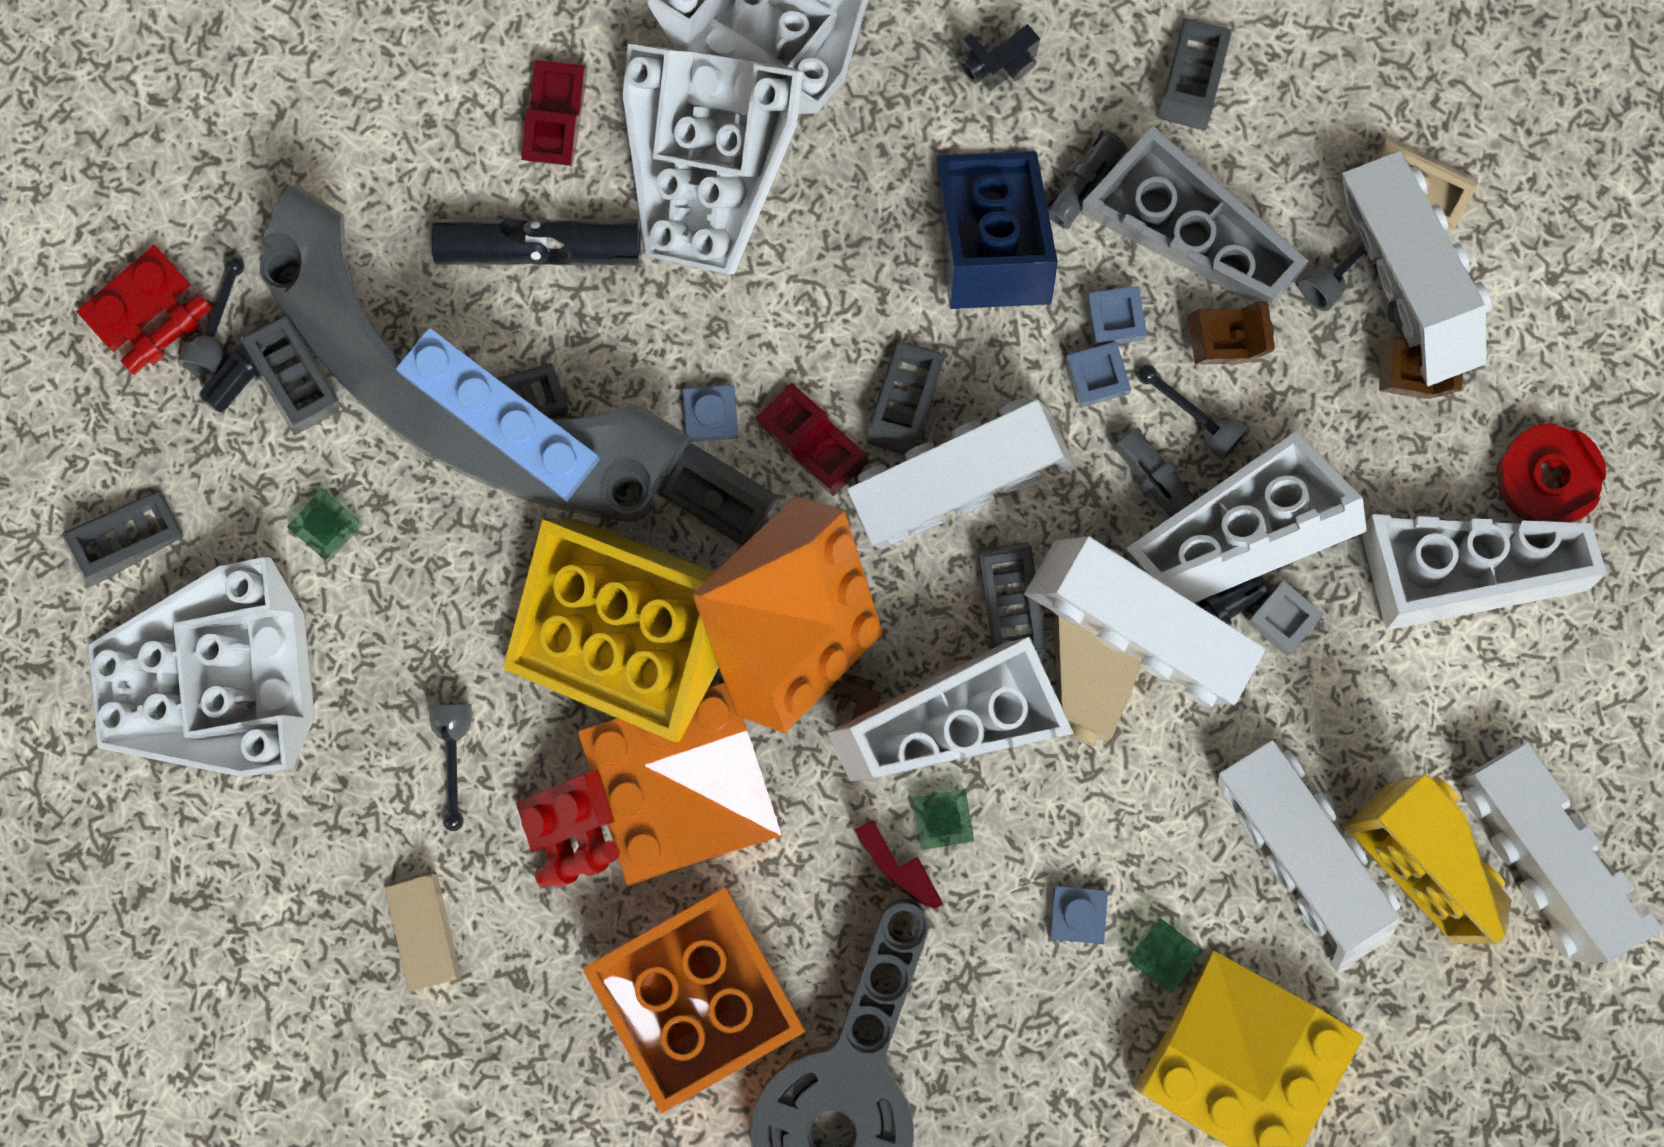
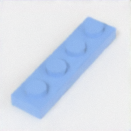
(498, 414)

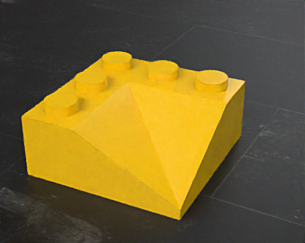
(1432, 856)
(1248, 1059)

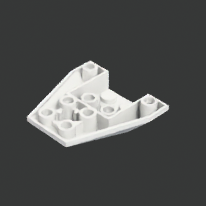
(790, 33)
(705, 148)
(209, 675)

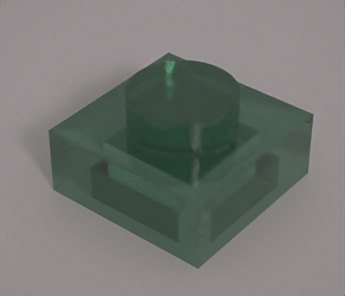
(325, 525)
(943, 819)
(1164, 955)

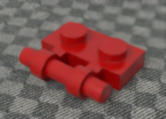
(134, 300)
(566, 812)

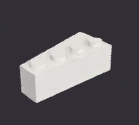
(1419, 266)
(959, 472)
(1253, 523)
(1459, 568)
(1145, 620)
(965, 712)
(1310, 854)
(1556, 858)

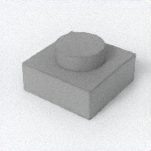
(1285, 618)

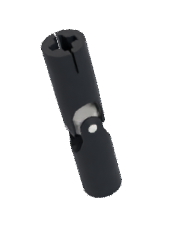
(497, 242)

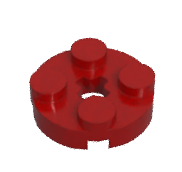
(1557, 447)

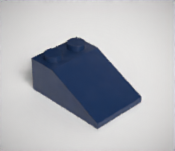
(995, 230)

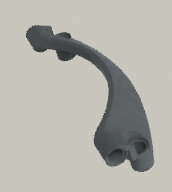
(330, 319)

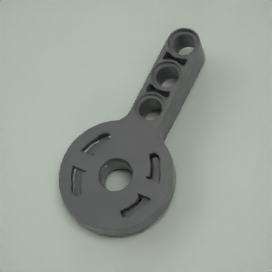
(850, 1070)

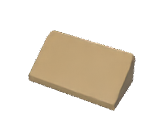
(1445, 184)
(422, 932)

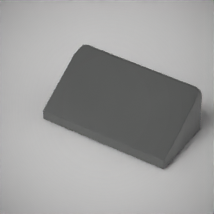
(718, 494)

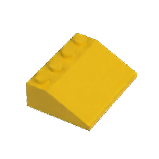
(613, 627)

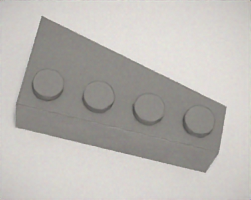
(1190, 218)

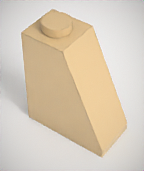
(1091, 682)

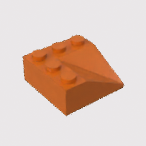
(789, 613)
(681, 797)
(694, 1000)

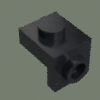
(1010, 59)

